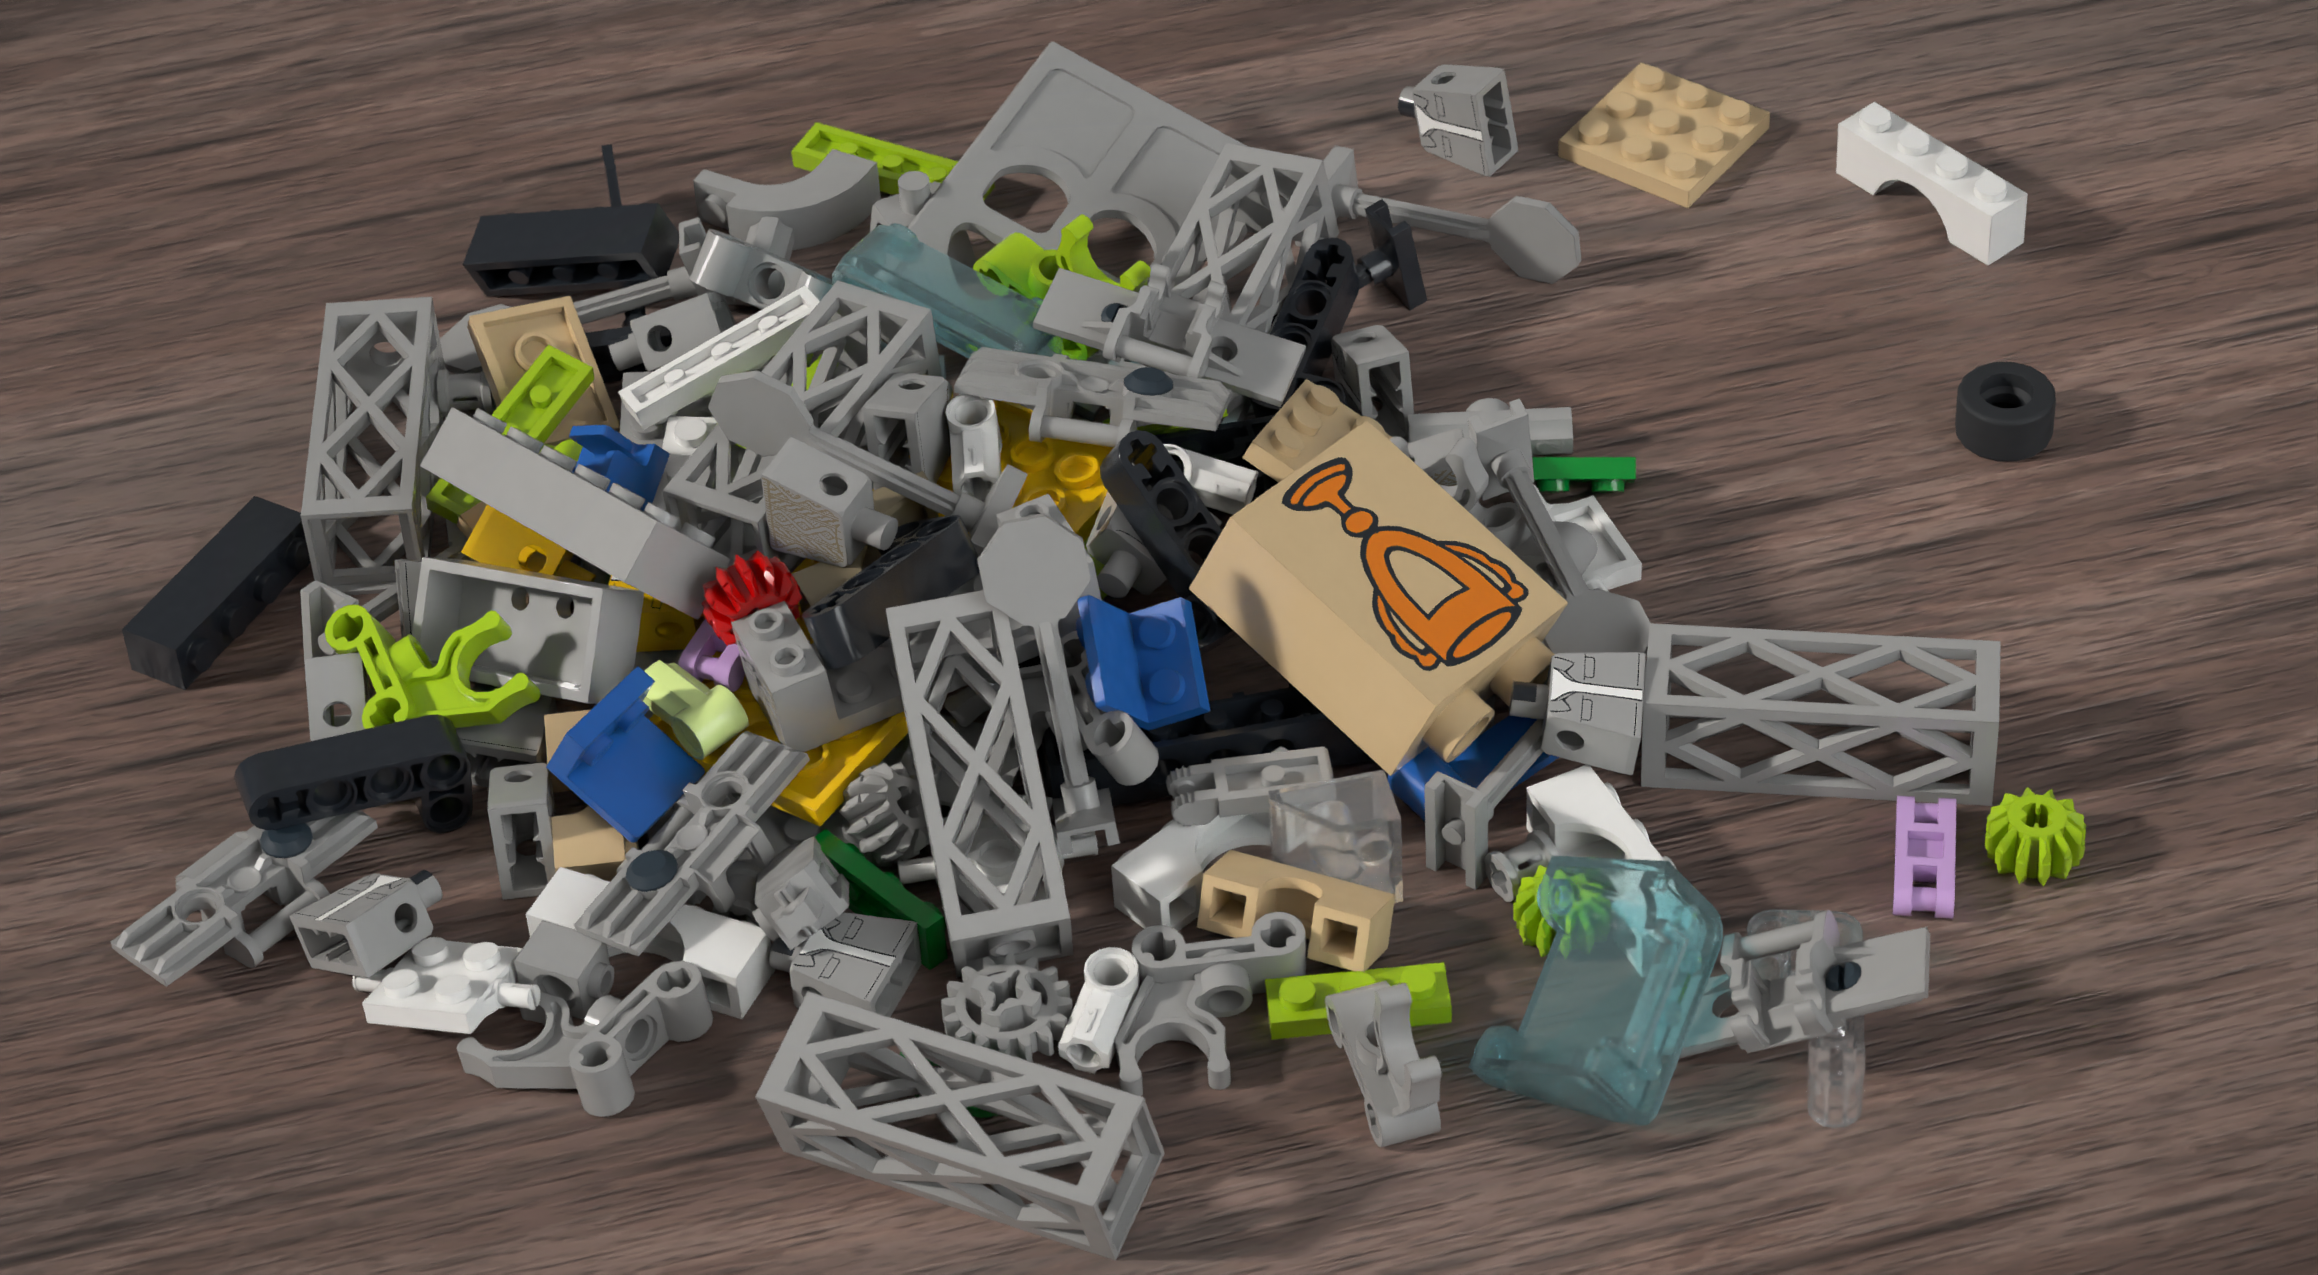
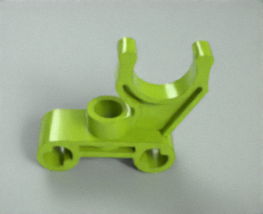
(1031, 269)
(412, 686)

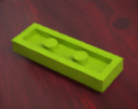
(1299, 1008)

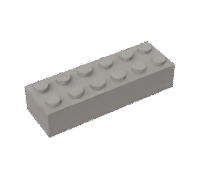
(576, 508)

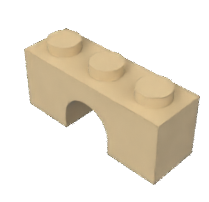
(581, 839)
(1341, 918)

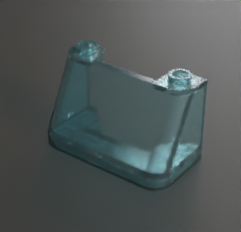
(1612, 992)

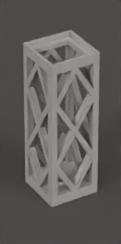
(1251, 205)
(371, 379)
(834, 396)
(1773, 710)
(1029, 927)
(810, 1109)

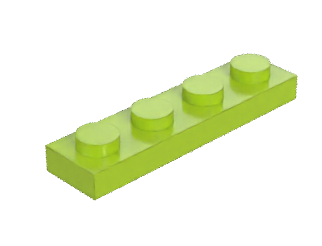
(891, 158)
(532, 406)

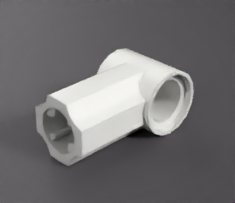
(974, 445)
(1217, 482)
(1100, 1009)

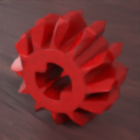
(747, 589)

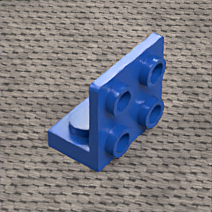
(1143, 661)
(624, 760)

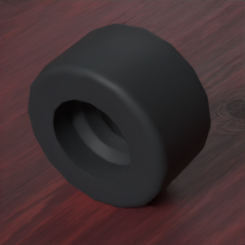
(2005, 411)

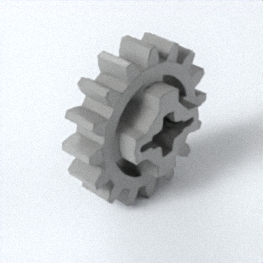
(1008, 1007)

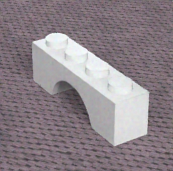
(1976, 206)
(1587, 818)
(1165, 874)
(726, 951)

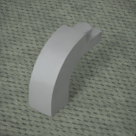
(817, 206)

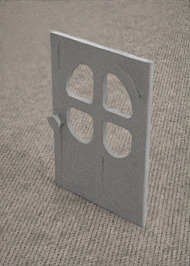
(1098, 140)

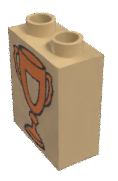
(1381, 600)

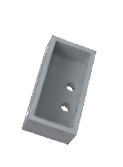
(559, 651)

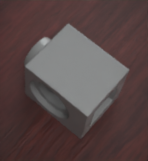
(566, 966)

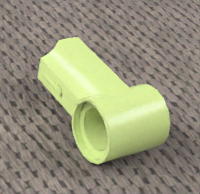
(698, 715)

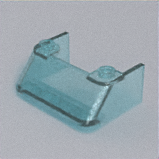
(964, 304)

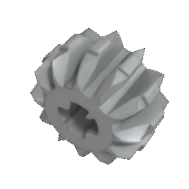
(886, 813)

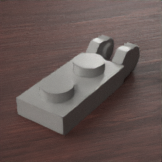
(1241, 783)

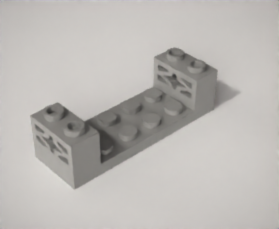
(820, 705)

